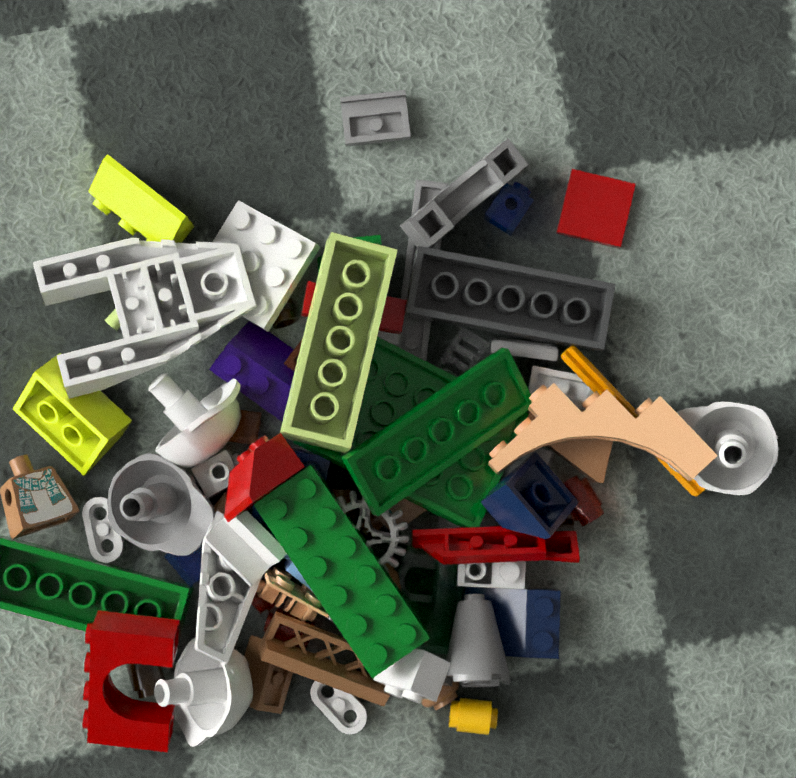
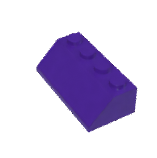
(258, 365)

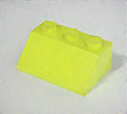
(137, 204)
(76, 427)

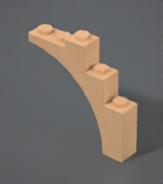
(558, 419)

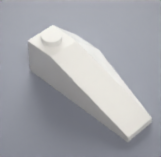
(221, 603)

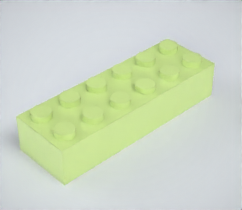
(338, 343)

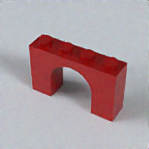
(110, 714)

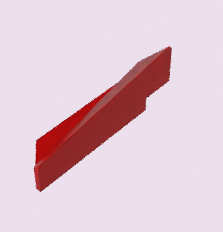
(494, 545)

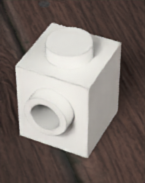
(214, 473)

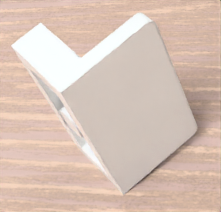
(245, 546)

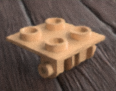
(306, 603)

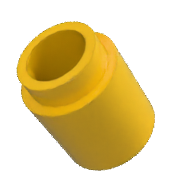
(473, 716)

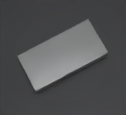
(525, 348)

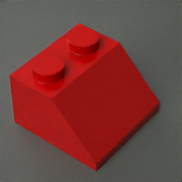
(259, 472)

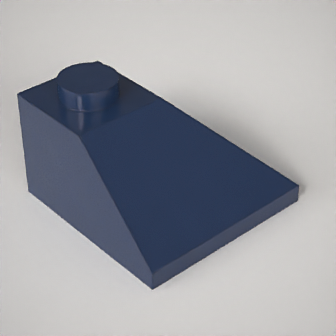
(530, 499)

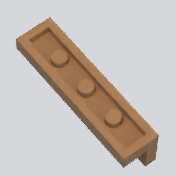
(315, 665)

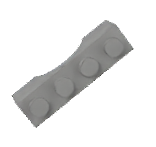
(464, 194)

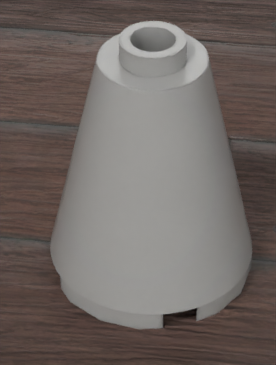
(476, 646)

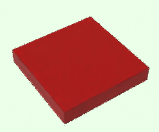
(596, 208)

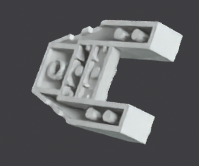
(163, 298)

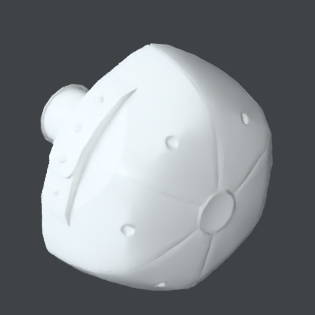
(199, 426)
(742, 441)
(206, 693)

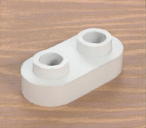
(99, 531)
(337, 705)

